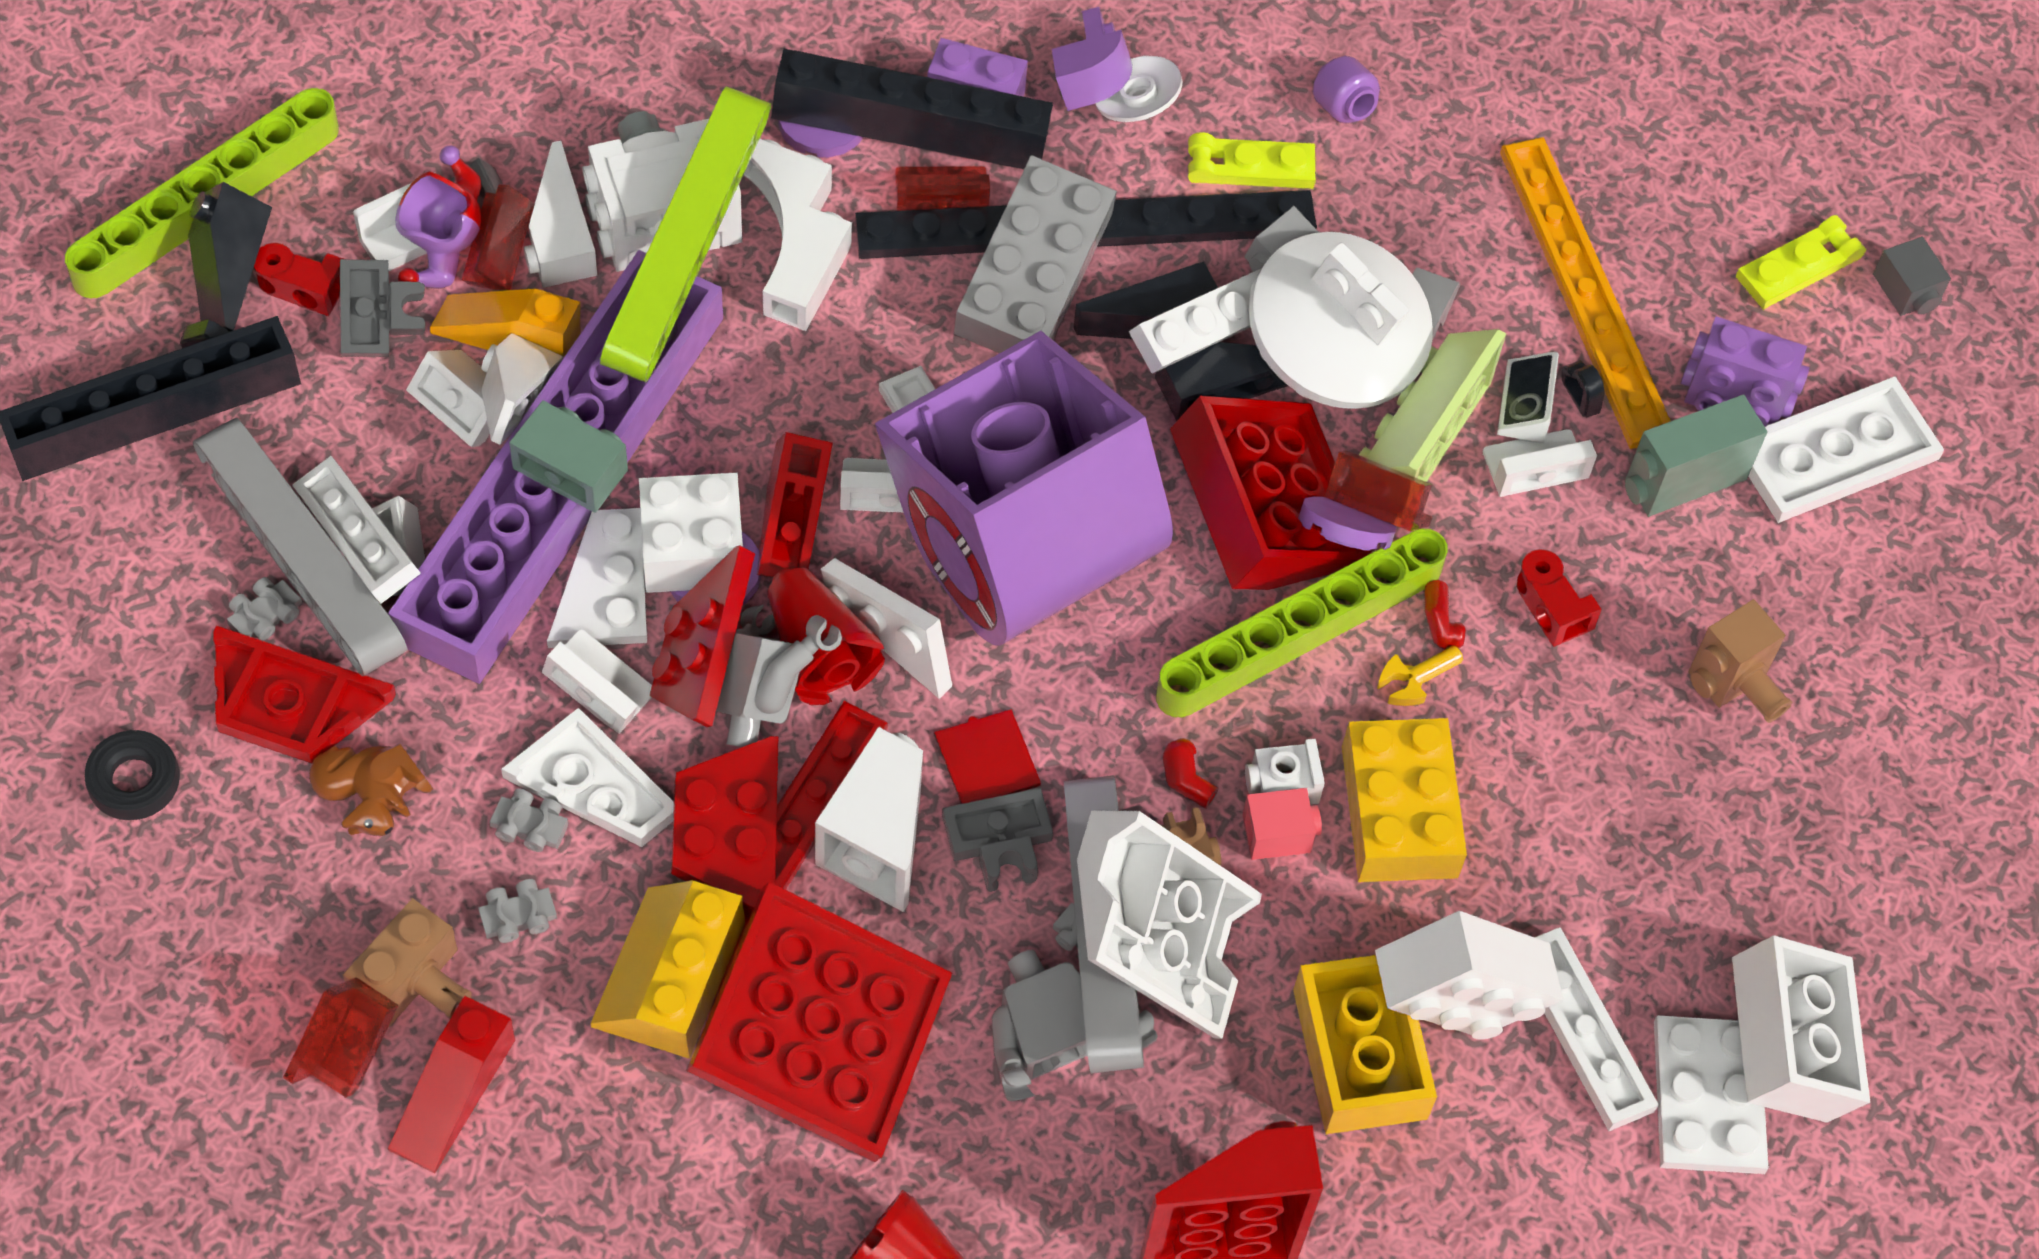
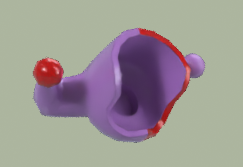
(440, 219)

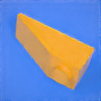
(492, 316)

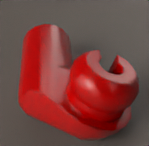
(1437, 615)
(1181, 773)

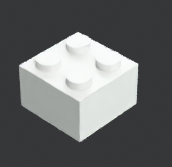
(687, 527)

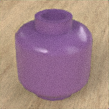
(1346, 89)

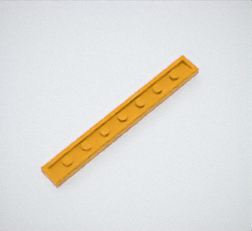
(1585, 288)

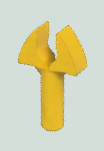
(1417, 675)

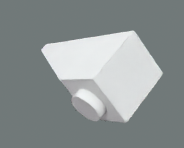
(558, 229)
(513, 381)

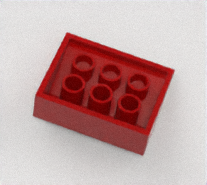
(1250, 476)
(1242, 1202)

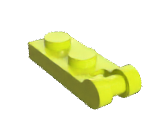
(1251, 162)
(1800, 263)

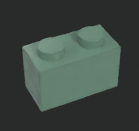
(569, 455)

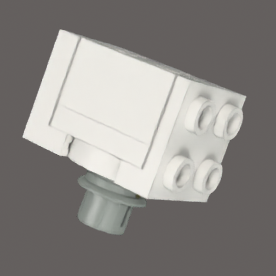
(635, 181)

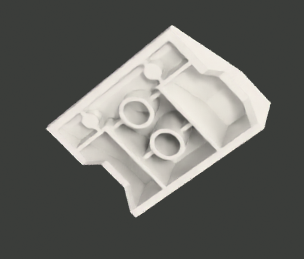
(1160, 915)

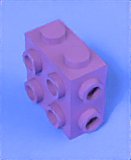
(1745, 362)

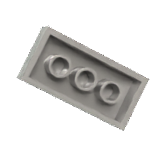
(1035, 257)

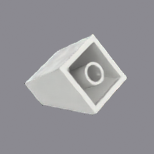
(873, 819)

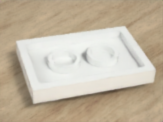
(1704, 1098)

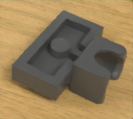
(374, 308)
(1000, 833)

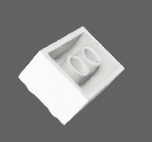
(1469, 975)
(1800, 1029)

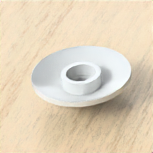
(1149, 91)

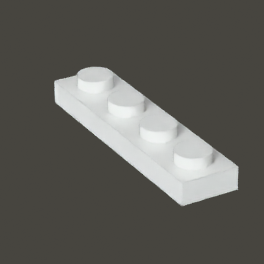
(1195, 324)
(356, 529)
(1594, 1042)

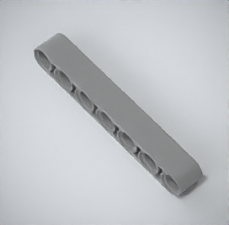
(300, 547)
(1108, 1003)

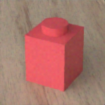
(1280, 823)

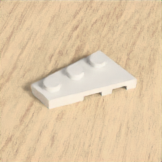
(606, 583)
(904, 629)
(593, 780)

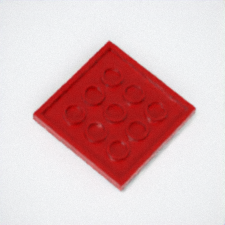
(820, 1022)

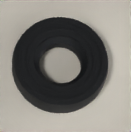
(122, 748)

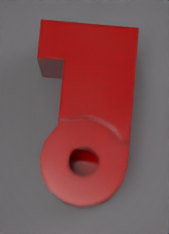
(299, 278)
(1553, 599)

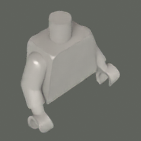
(765, 673)
(1042, 1023)

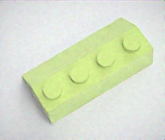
(1438, 403)

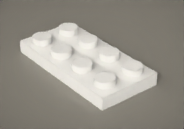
(1841, 449)

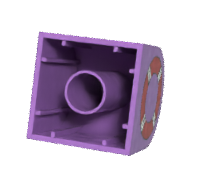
(1026, 486)

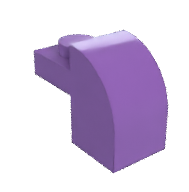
(1092, 67)

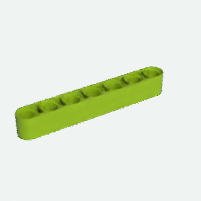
(245, 161)
(685, 234)
(1289, 640)

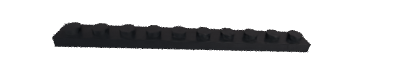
(1131, 223)

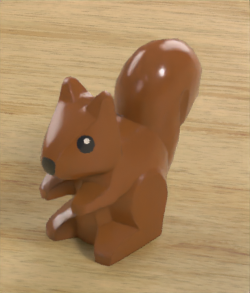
(379, 778)

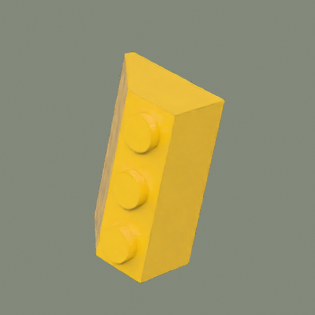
(671, 966)

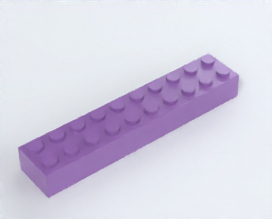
(519, 531)

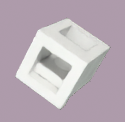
(1302, 759)

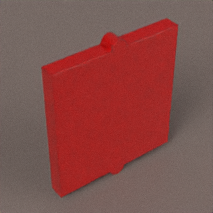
(987, 757)

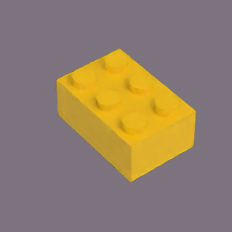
(1403, 800)
(1361, 1055)

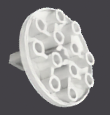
(1340, 320)

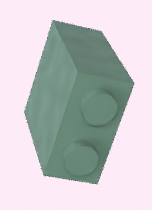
(1695, 455)

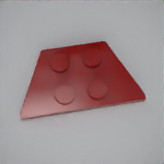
(701, 638)
(289, 697)
(728, 820)

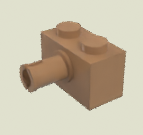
(1737, 660)
(409, 960)

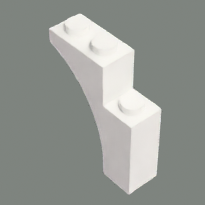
(812, 239)

